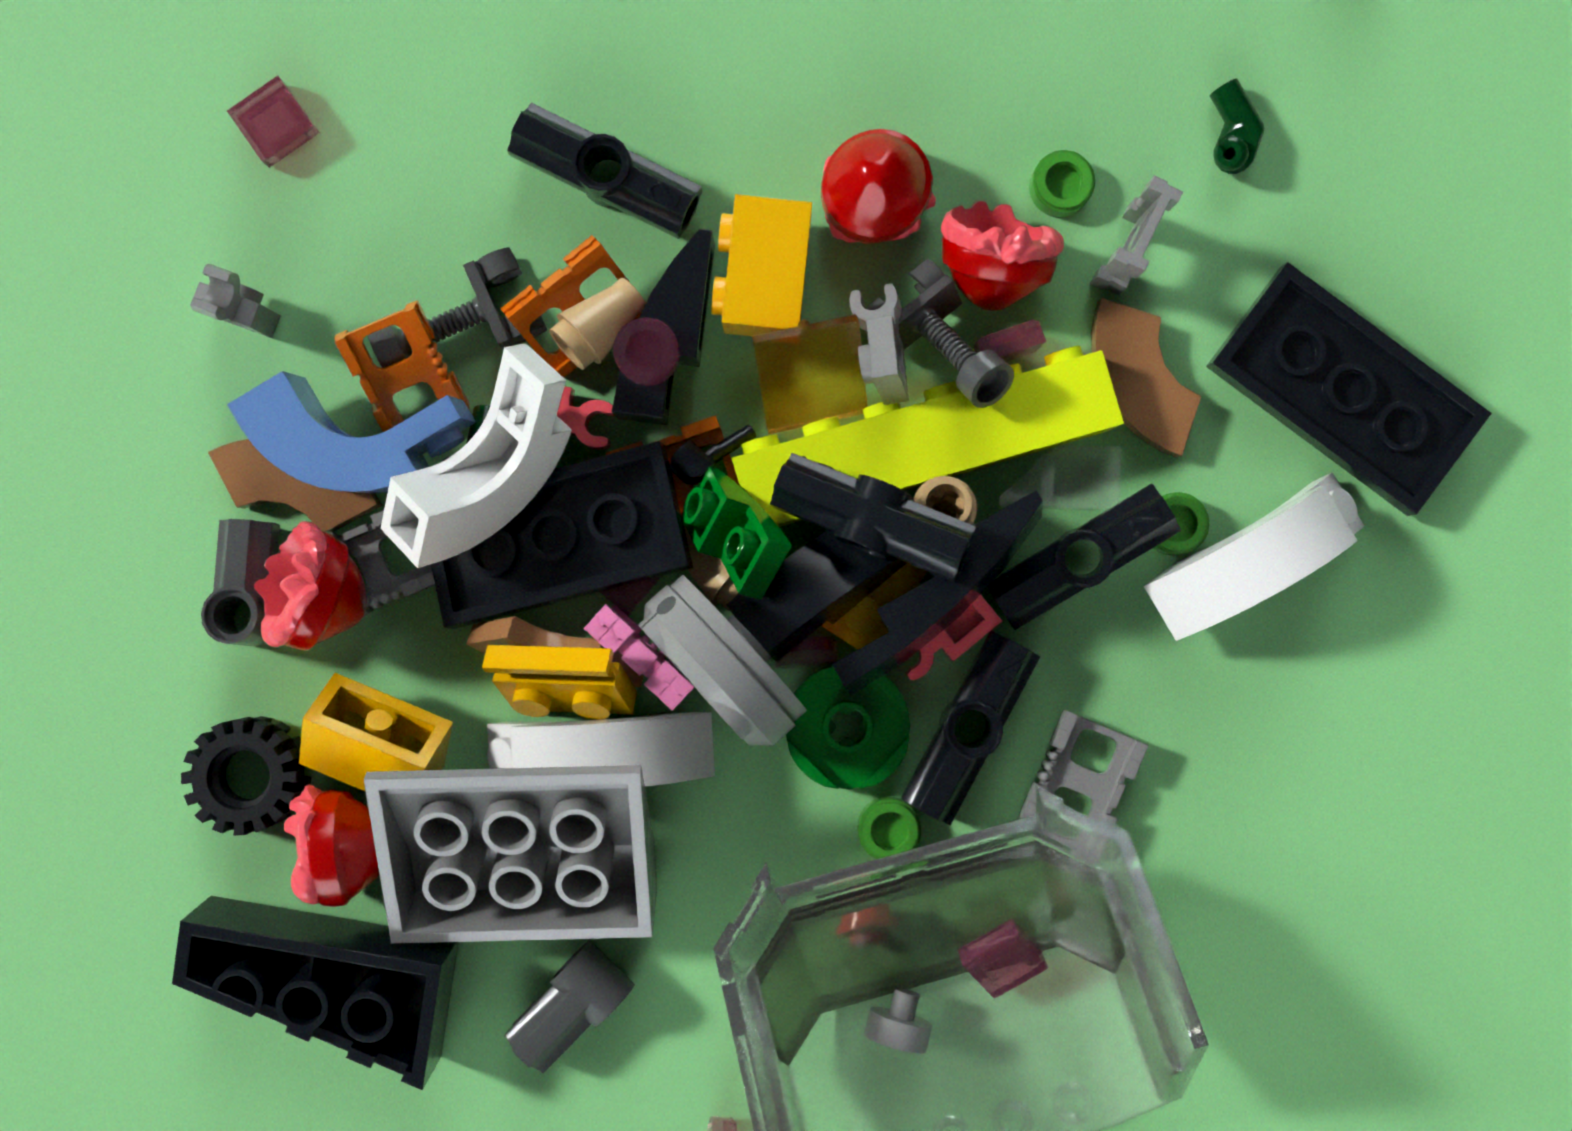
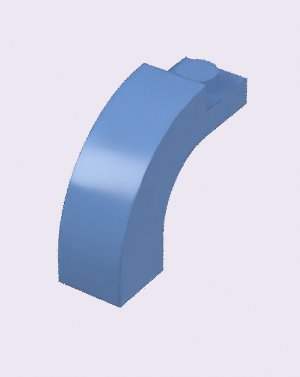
(301, 440)

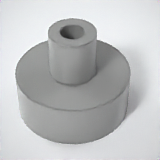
(898, 1025)

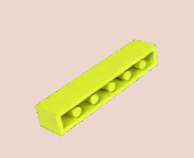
(946, 431)

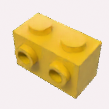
(765, 265)
(366, 730)

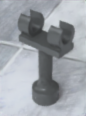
(489, 271)
(981, 375)

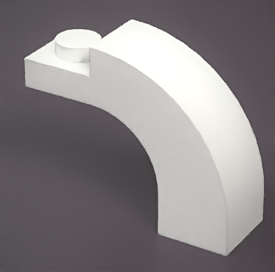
(493, 476)
(1257, 559)
(665, 744)

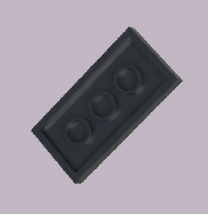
(1348, 390)
(579, 535)

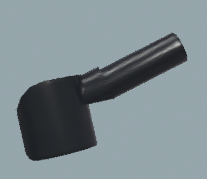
(692, 463)

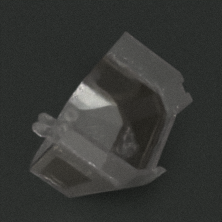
(1065, 1051)

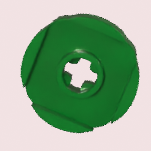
(849, 762)

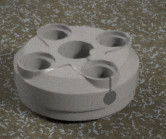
(721, 663)

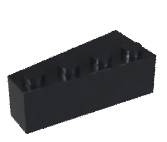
(323, 980)

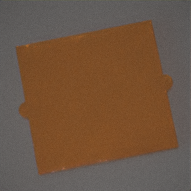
(810, 373)

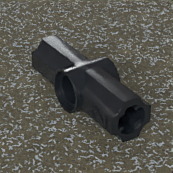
(572, 152)
(873, 516)
(1119, 533)
(952, 766)

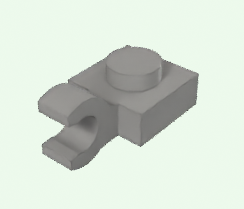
(233, 302)
(883, 356)

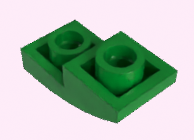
(737, 530)

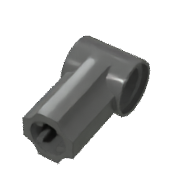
(239, 564)
(579, 996)

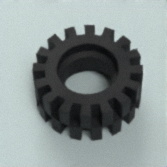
(210, 781)

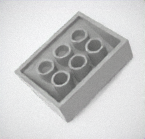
(514, 853)

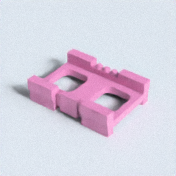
(621, 633)

